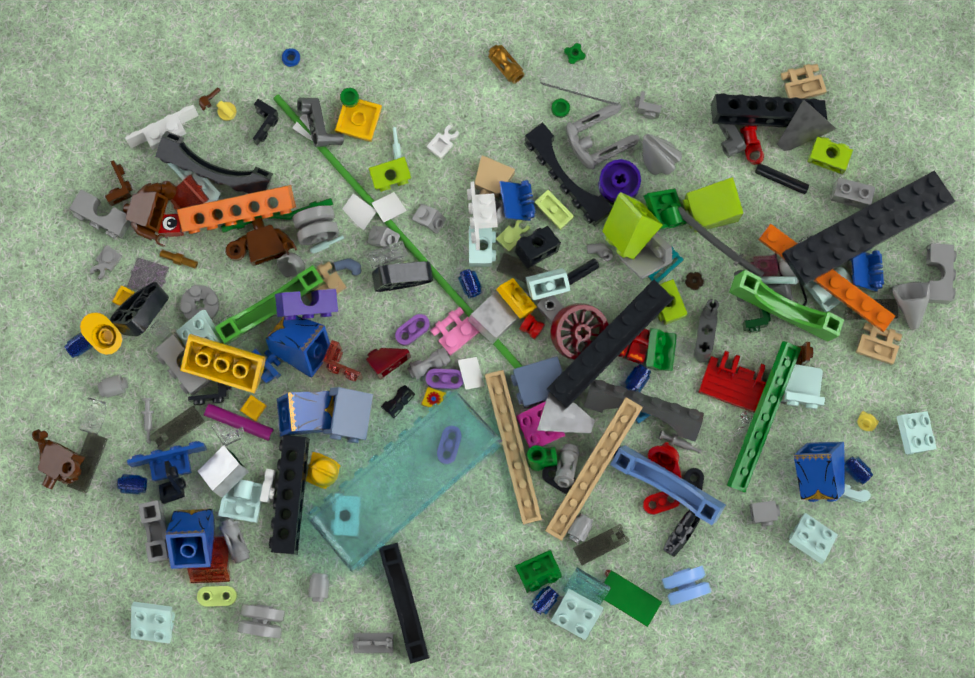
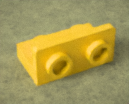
(516, 298)

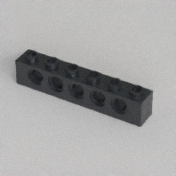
(759, 109)
(295, 504)

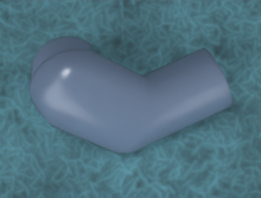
(350, 264)

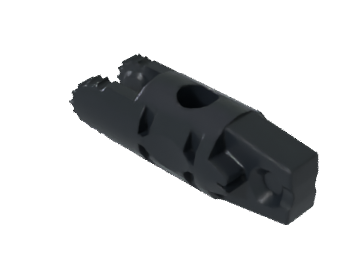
(681, 533)

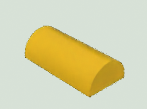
(222, 363)

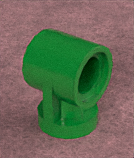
(548, 457)

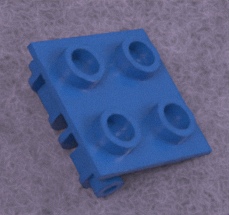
(516, 201)
(866, 271)

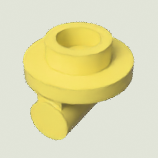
(226, 110)
(867, 421)

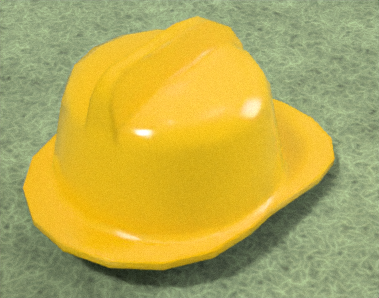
(101, 333)
(322, 470)

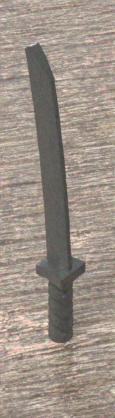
(719, 244)

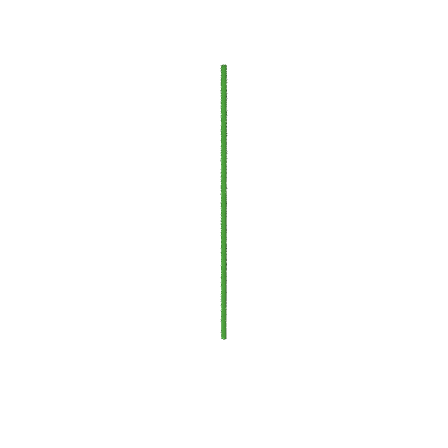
(391, 225)

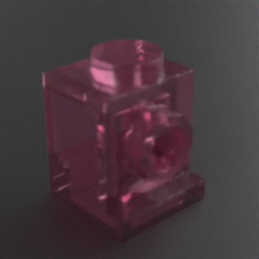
(771, 261)

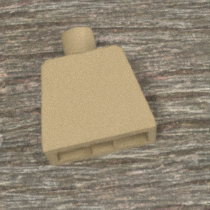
(490, 174)

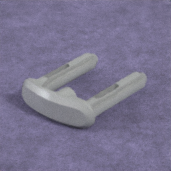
(579, 146)

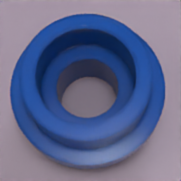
(287, 53)

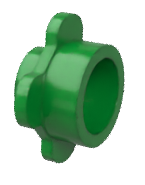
(574, 58)

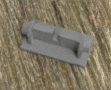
(373, 642)

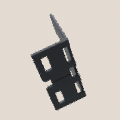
(388, 405)

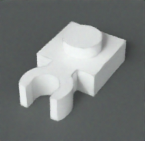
(441, 143)
(268, 492)

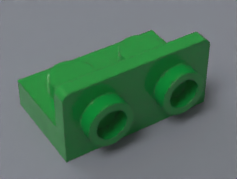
(661, 350)
(538, 571)

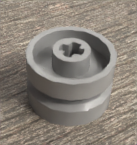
(315, 225)
(261, 620)

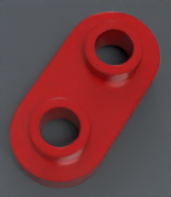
(661, 503)

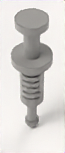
(147, 418)
(678, 442)

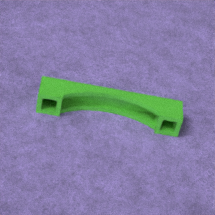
(753, 290)
(266, 308)

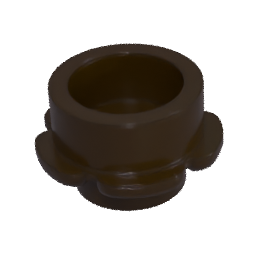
(694, 285)

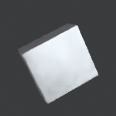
(493, 318)
(222, 471)

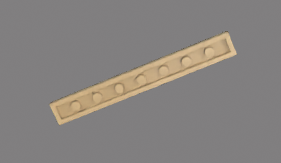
(513, 447)
(593, 468)

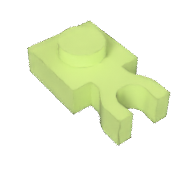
(510, 236)

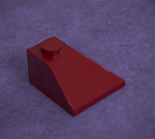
(386, 360)

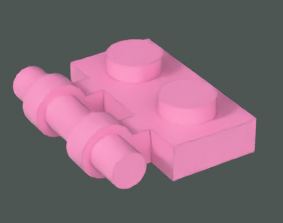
(458, 335)

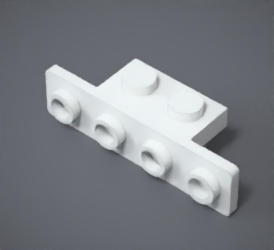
(155, 131)
(483, 212)

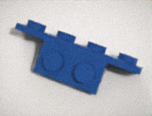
(177, 456)

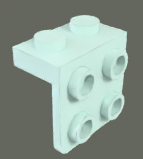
(804, 387)

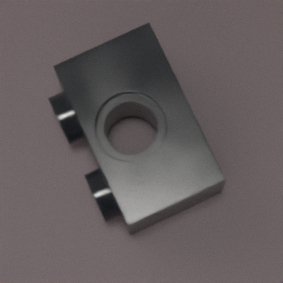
(531, 254)

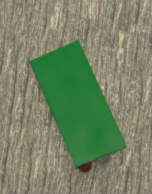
(630, 598)

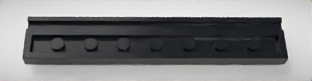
(610, 343)

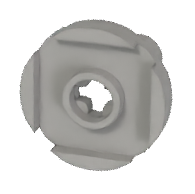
(195, 294)

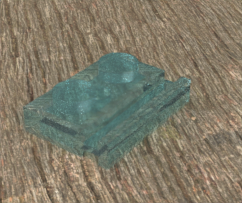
(587, 586)

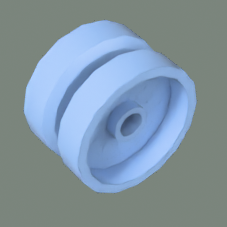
(686, 585)

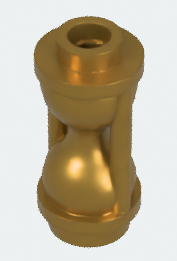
(512, 69)

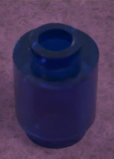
(470, 283)
(77, 345)
(637, 378)
(858, 469)
(132, 484)
(545, 600)

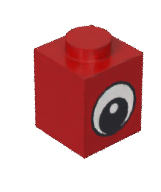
(171, 226)

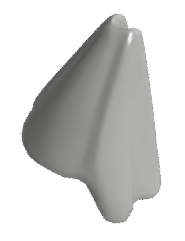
(659, 155)
(912, 301)

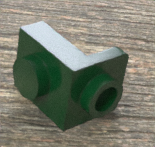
(754, 325)

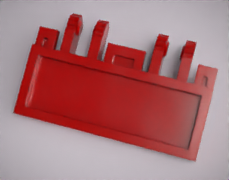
(730, 387)

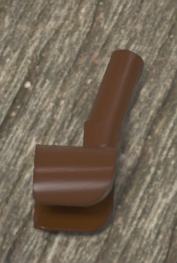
(204, 100)

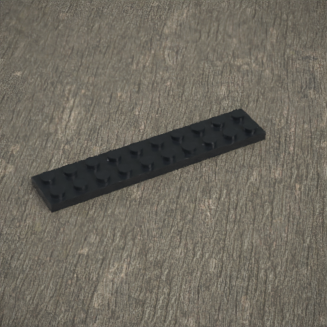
(868, 228)

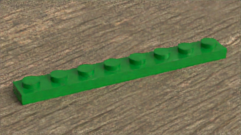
(764, 416)

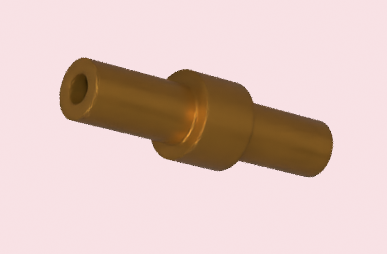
(178, 259)

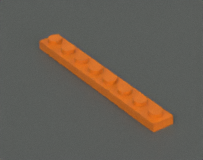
(834, 284)

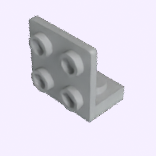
(651, 258)

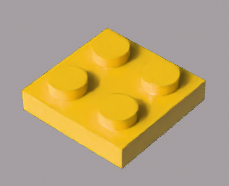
(359, 120)

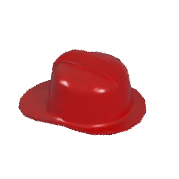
(666, 457)

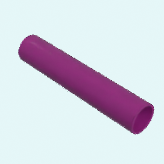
(237, 421)

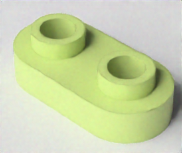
(216, 596)

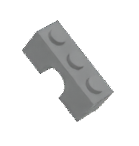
(86, 207)
(943, 258)
(171, 353)
(155, 525)

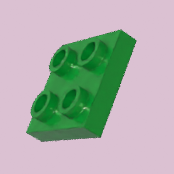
(665, 207)

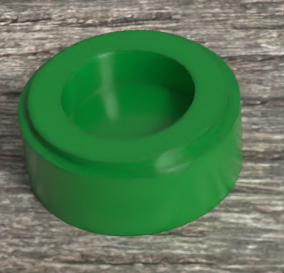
(349, 97)
(560, 108)

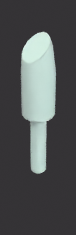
(396, 146)
(324, 245)

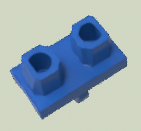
(270, 372)

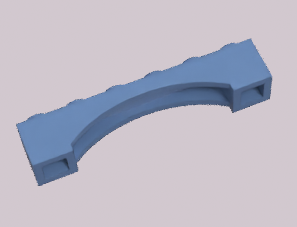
(693, 498)

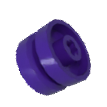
(620, 171)

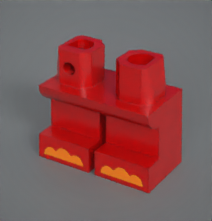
(638, 348)

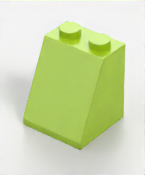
(714, 204)
(630, 226)

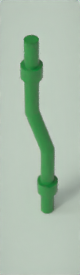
(276, 215)

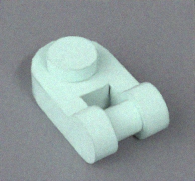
(859, 496)

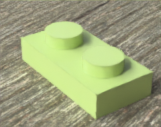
(554, 210)

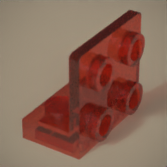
(334, 355)
(219, 567)

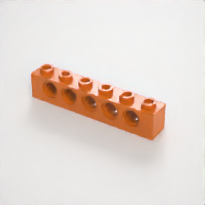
(189, 214)

